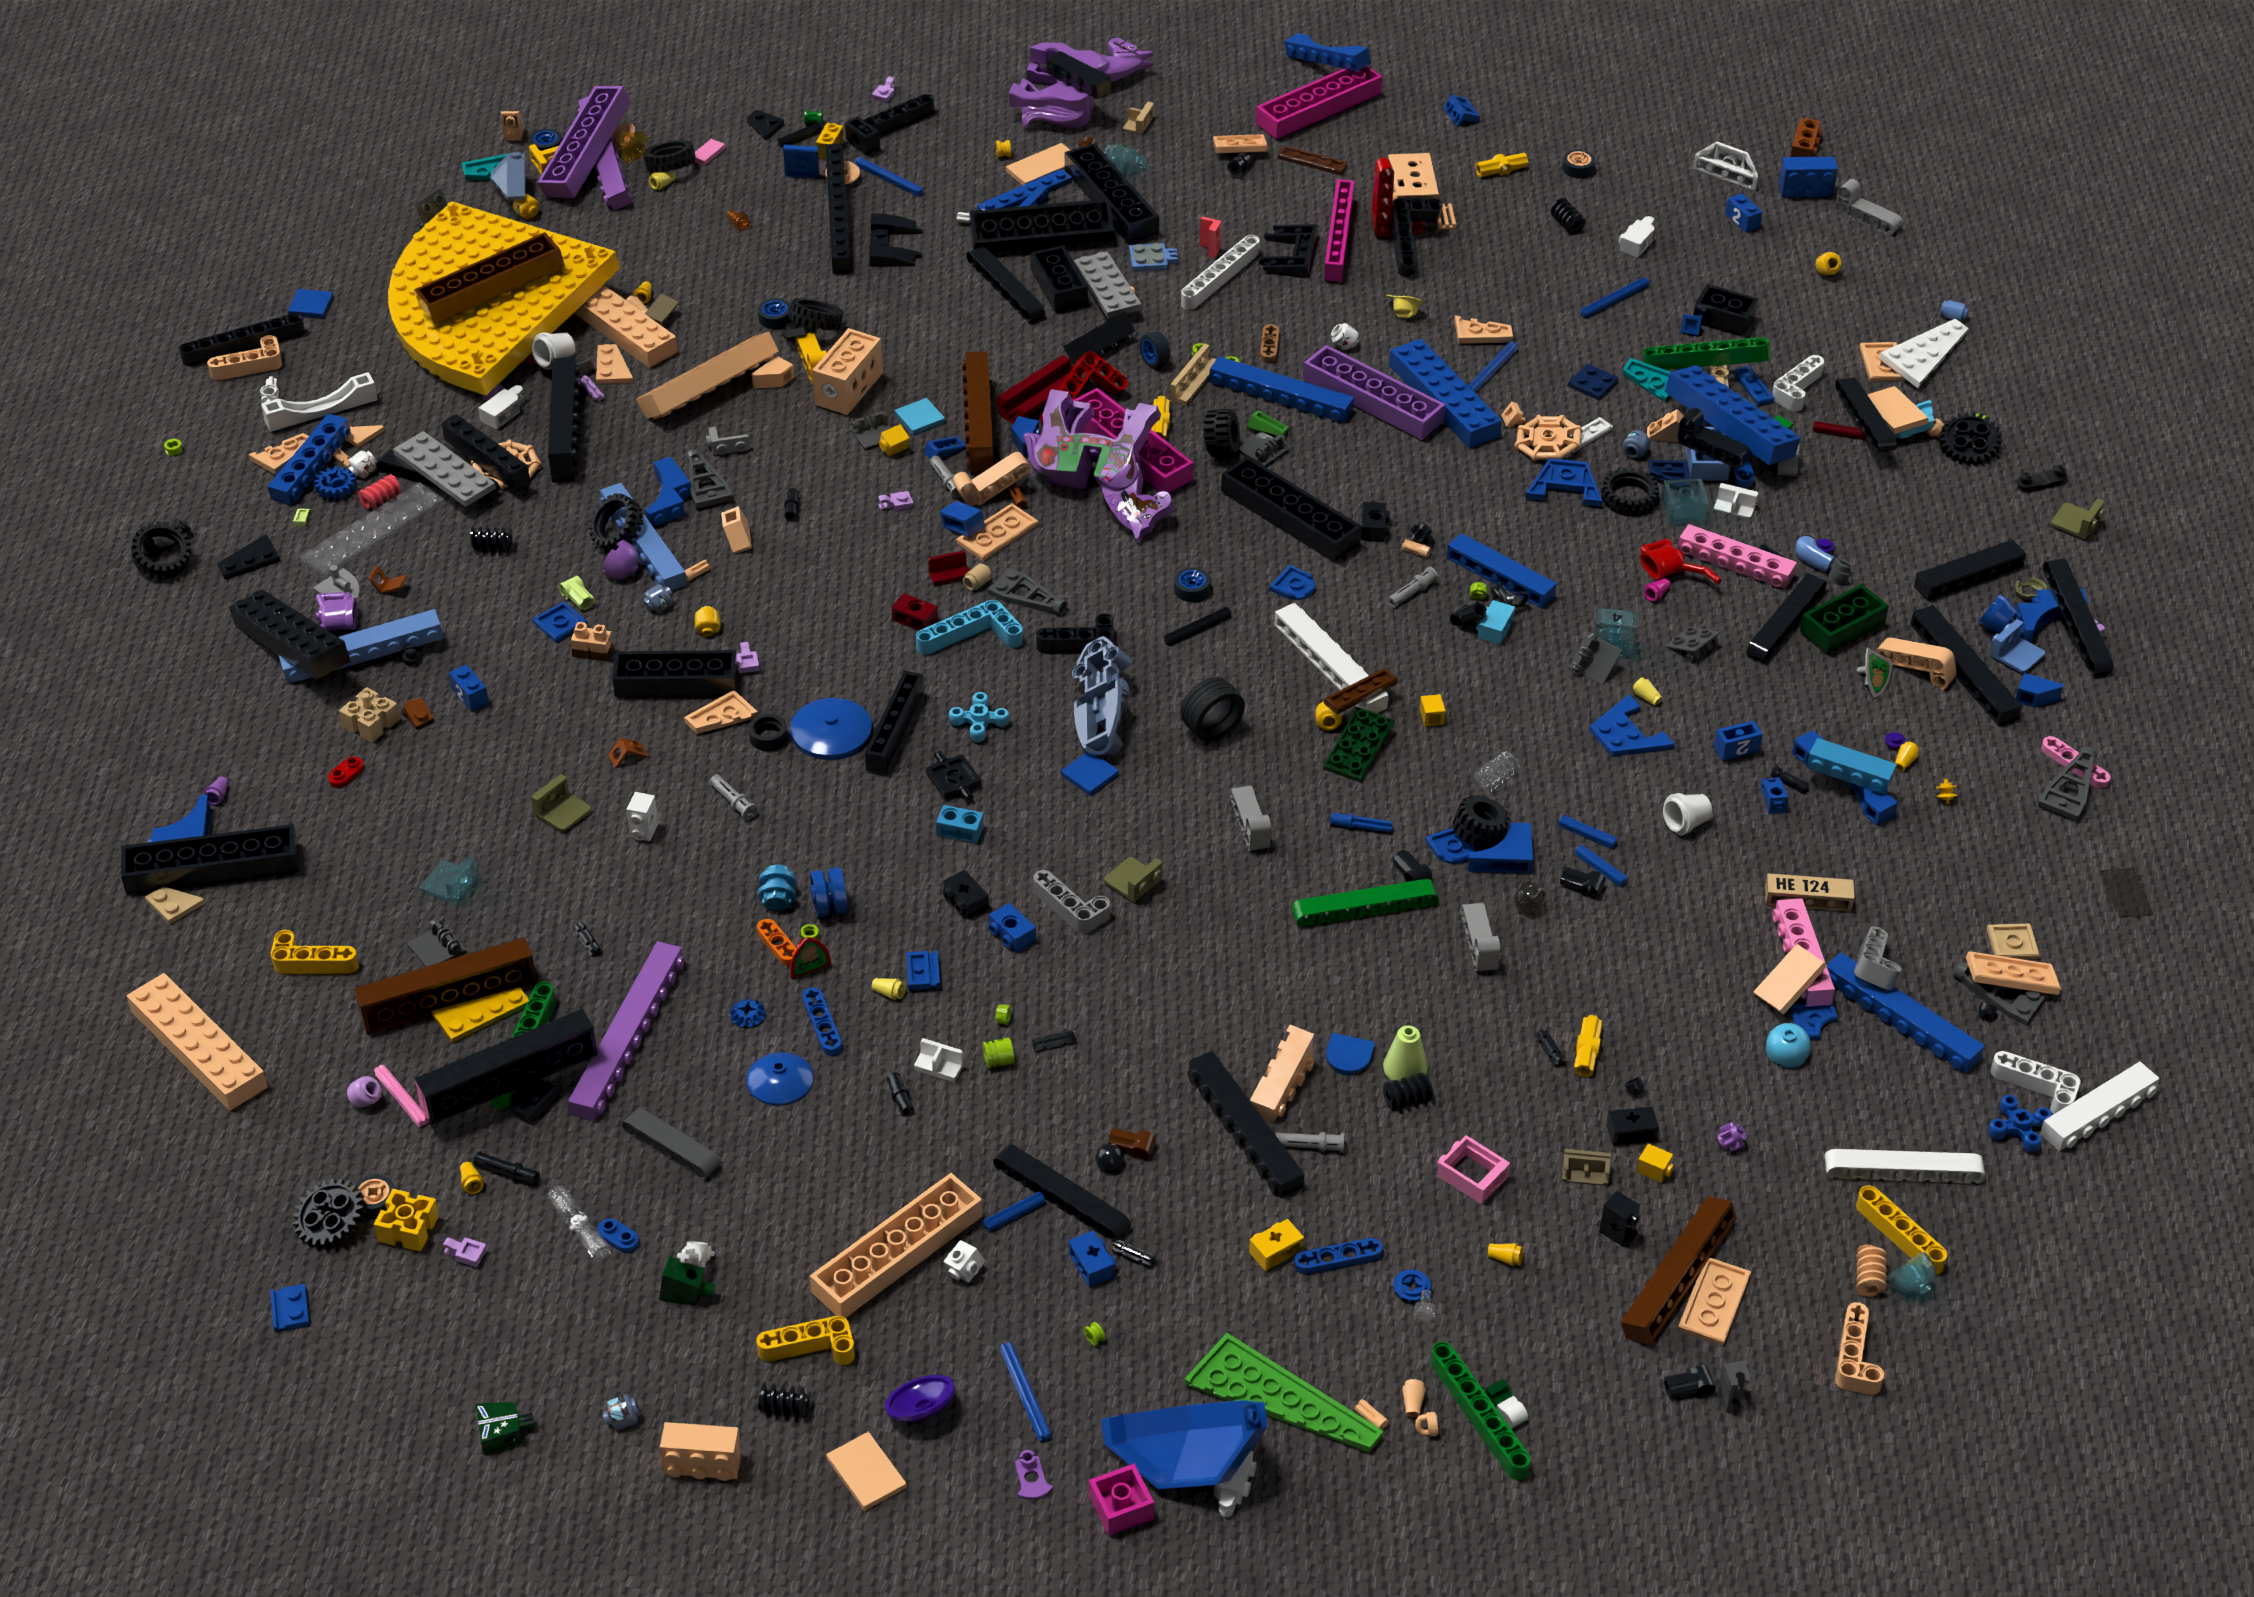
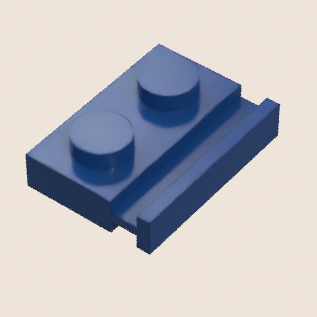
(922, 970)
(290, 1307)

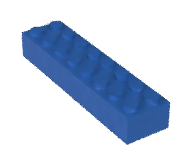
(1429, 374)
(1733, 414)

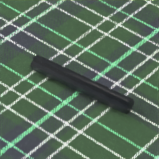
(1197, 626)

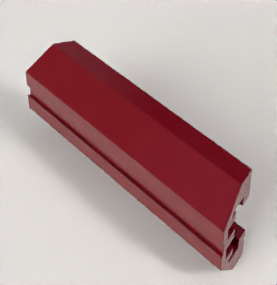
(1034, 390)

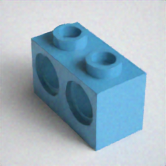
(960, 824)

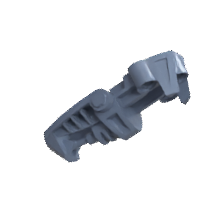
(1103, 696)

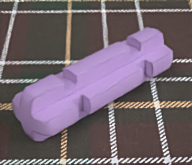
(592, 389)

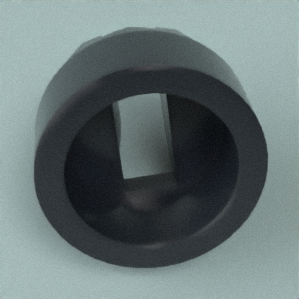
(1987, 1009)
(1635, 1086)

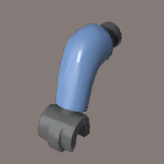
(1815, 557)

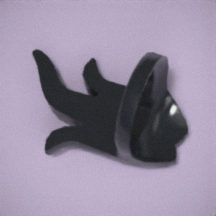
(1503, 597)

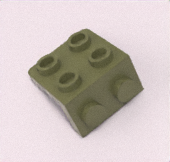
(2078, 520)
(558, 806)
(1134, 878)

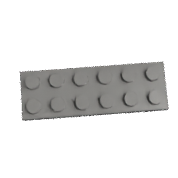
(1107, 284)
(444, 468)

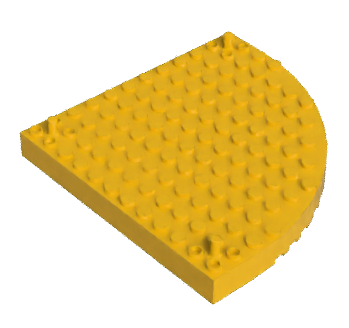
(497, 335)

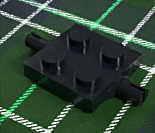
(953, 776)

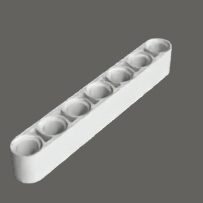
(1220, 272)
(1904, 1165)

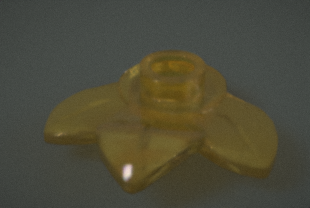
(635, 146)

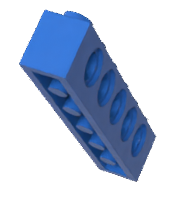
(309, 459)

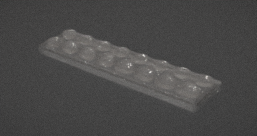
(371, 530)

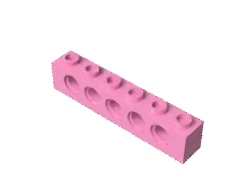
(1737, 556)
(1795, 929)

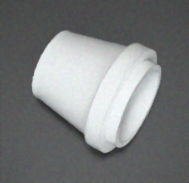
(551, 346)
(1686, 812)

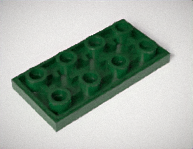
(1359, 744)

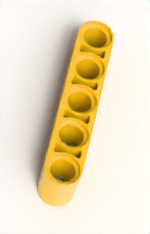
(1899, 1226)

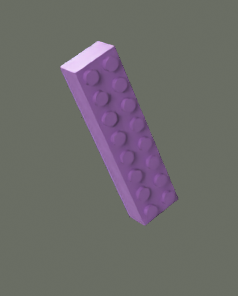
(584, 142)
(1375, 392)

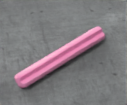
(401, 1095)

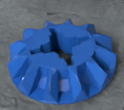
(755, 1015)
(1403, 1281)

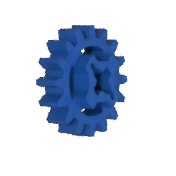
(335, 483)

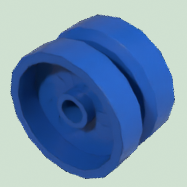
(831, 891)

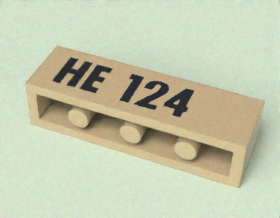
(1815, 891)

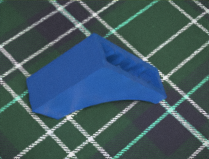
(192, 825)
(1510, 855)

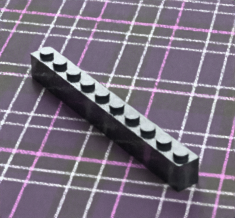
(837, 208)

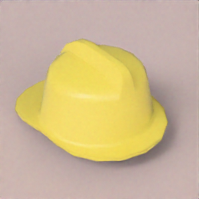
(1405, 306)

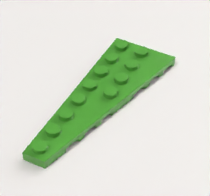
(1241, 1373)

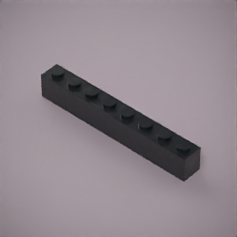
(1970, 669)
(1246, 1124)

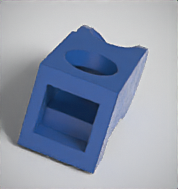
(1774, 795)

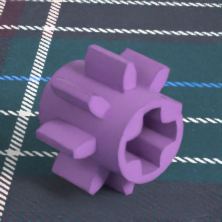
(1732, 1136)

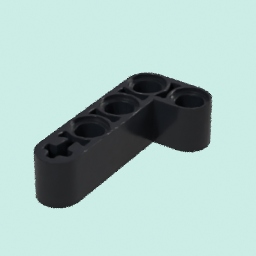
(1710, 443)
(1074, 638)

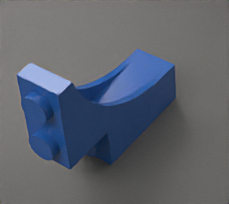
(674, 489)
(2040, 611)

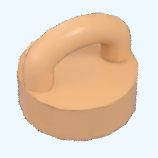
(1935, 431)
(1431, 1424)

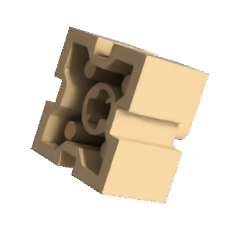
(369, 715)

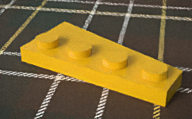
(473, 1015)

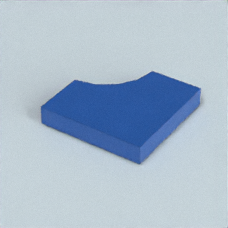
(1813, 1018)

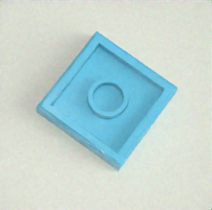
(919, 416)

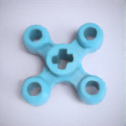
(979, 717)

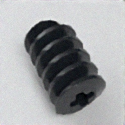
(1567, 216)
(491, 540)
(1407, 1089)
(784, 1400)

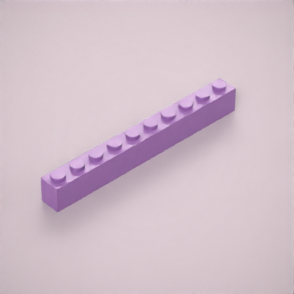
(611, 174)
(626, 1031)

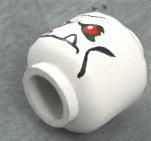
(1344, 336)
(362, 464)

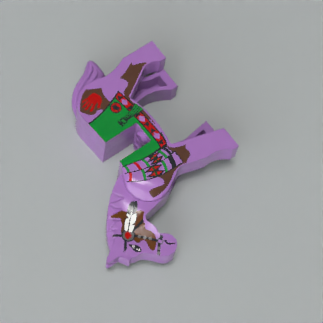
(1068, 456)

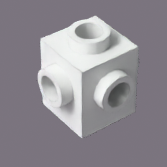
(964, 1261)

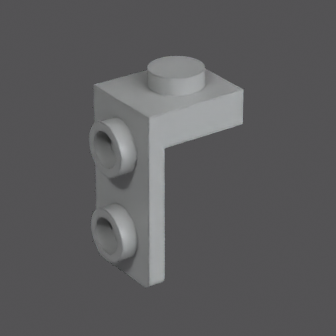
(727, 444)

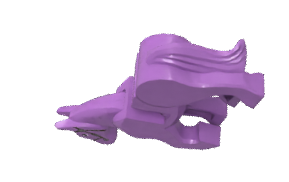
(1062, 102)

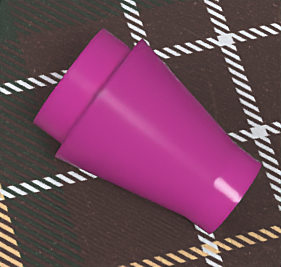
(1655, 590)

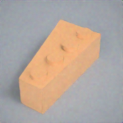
(1284, 1074)

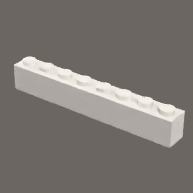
(1325, 653)

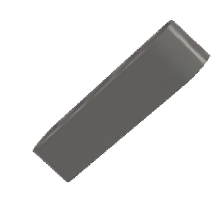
(671, 1142)

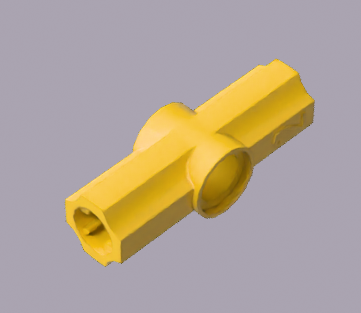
(1501, 164)
(1162, 425)
(1588, 1046)

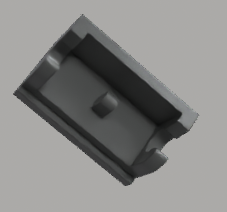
(1732, 1383)

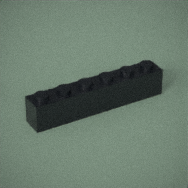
(486, 452)
(1969, 570)
(894, 722)

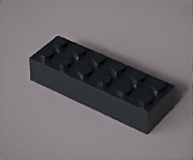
(675, 673)

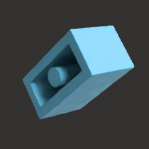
(1496, 623)

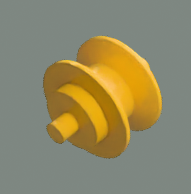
(1946, 791)

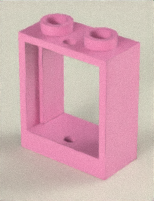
(1498, 1168)

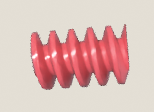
(379, 492)

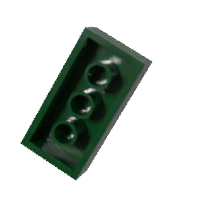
(1844, 618)

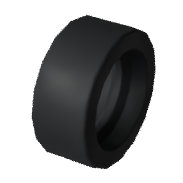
(772, 742)

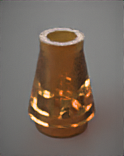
(738, 219)

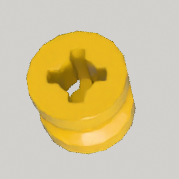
(1003, 149)

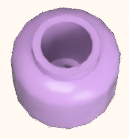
(364, 1092)

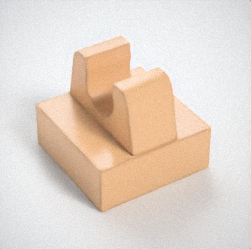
(1513, 415)

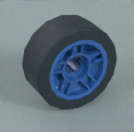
(545, 139)
(774, 313)
(1154, 349)
(1192, 584)

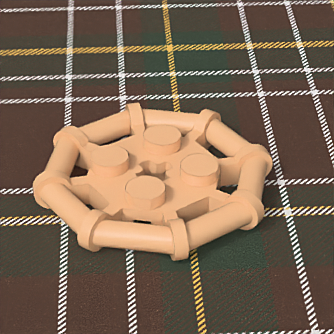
(1540, 442)
(513, 448)

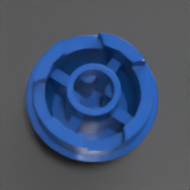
(1998, 614)

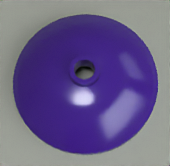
(920, 1398)

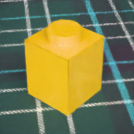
(894, 440)
(1432, 710)
(1655, 1163)

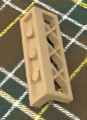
(1192, 377)

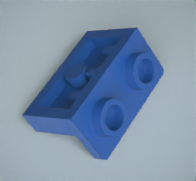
(1460, 109)

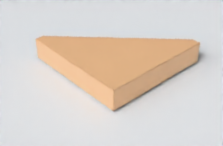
(363, 434)

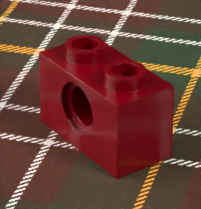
(914, 612)

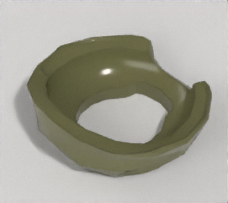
(2034, 583)

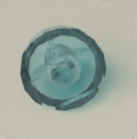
(1914, 1275)

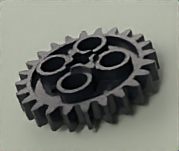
(1970, 438)
(329, 1213)

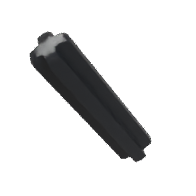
(800, 134)

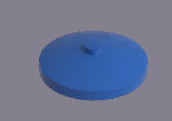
(831, 728)

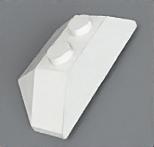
(1727, 164)

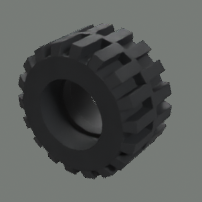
(1221, 432)
(1480, 821)

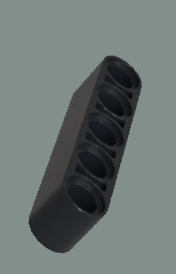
(902, 114)

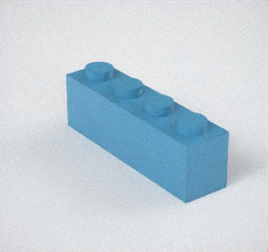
(1851, 766)

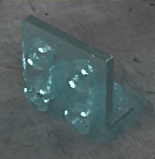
(1123, 156)
(451, 880)

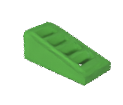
(1265, 423)

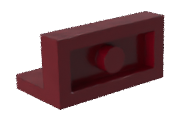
(947, 568)

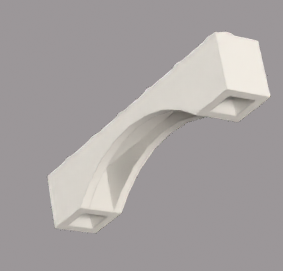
(354, 392)

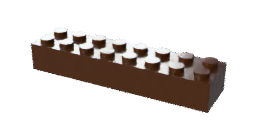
(489, 278)
(977, 412)
(445, 984)

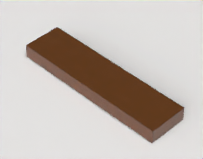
(1312, 160)
(1360, 691)

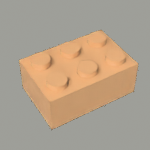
(700, 1451)

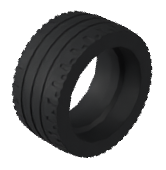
(1202, 699)

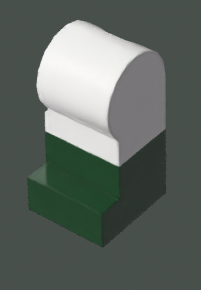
(1506, 1403)

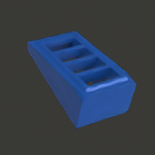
(940, 448)

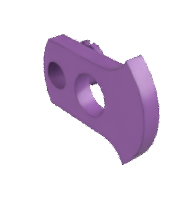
(1031, 1464)

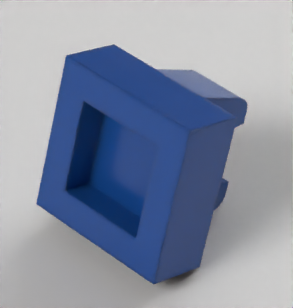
(1691, 324)

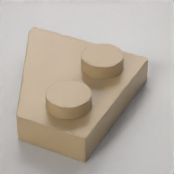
(173, 904)

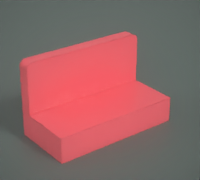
(1210, 235)

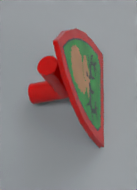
(808, 957)

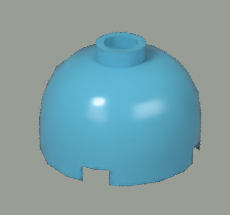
(1788, 1045)

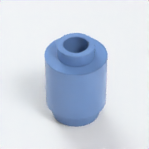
(1954, 310)

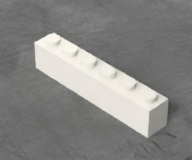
(2100, 1106)

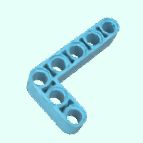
(968, 623)

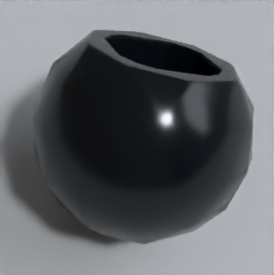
(1109, 1157)

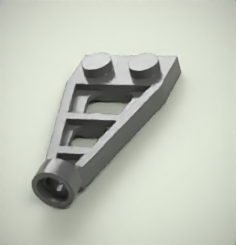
(710, 495)
(1012, 579)
(2063, 803)
(2021, 1010)

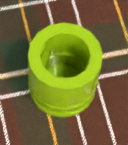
(998, 1052)

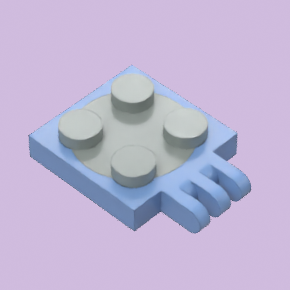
(1152, 257)

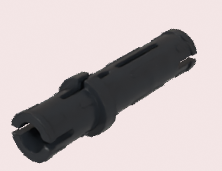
(514, 1171)

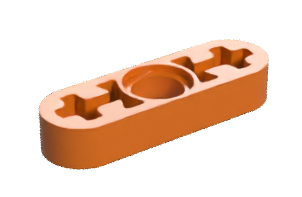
(776, 934)

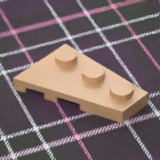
(1477, 332)
(611, 366)
(275, 458)
(721, 713)

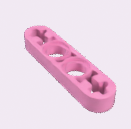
(2056, 749)

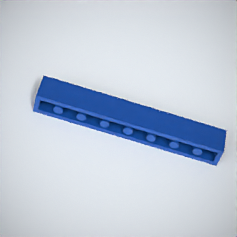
(1281, 389)
(1907, 1016)

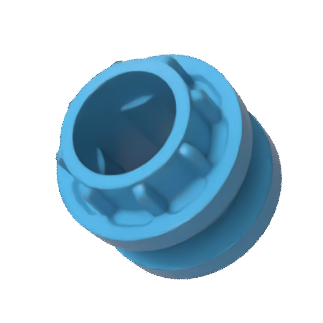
(777, 887)

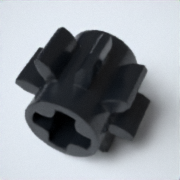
(1421, 533)

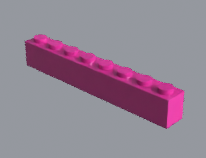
(1339, 230)

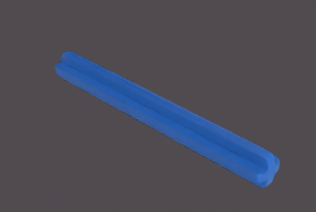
(889, 176)
(1614, 297)
(1493, 366)
(1025, 1392)

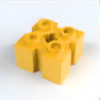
(406, 1220)

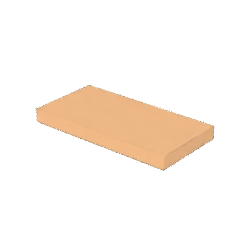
(1039, 164)
(1897, 410)
(999, 532)
(2013, 973)
(1714, 1301)

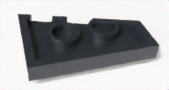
(251, 557)

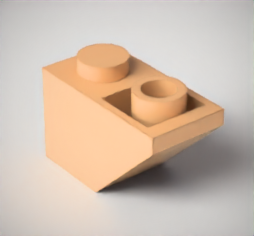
(512, 125)
(773, 374)
(1666, 428)
(736, 530)

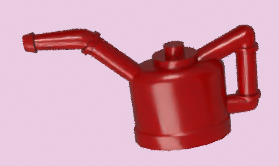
(1663, 560)

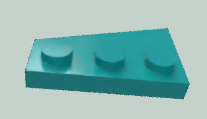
(481, 168)
(1648, 377)

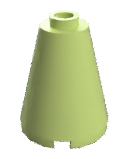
(1405, 1055)

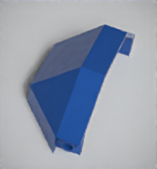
(1187, 1442)

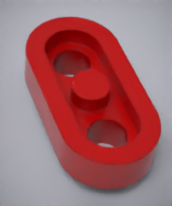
(345, 772)

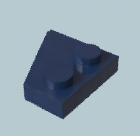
(1668, 470)

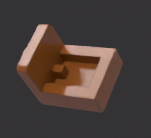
(417, 712)

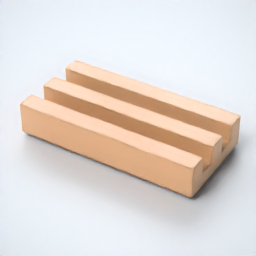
(1451, 215)

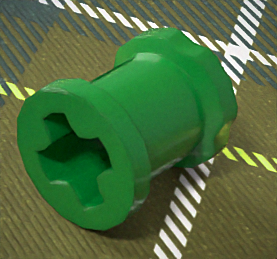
(813, 117)

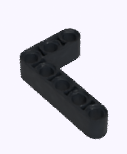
(1403, 213)

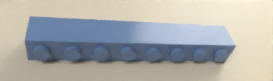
(649, 546)
(381, 641)

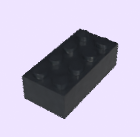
(1059, 278)

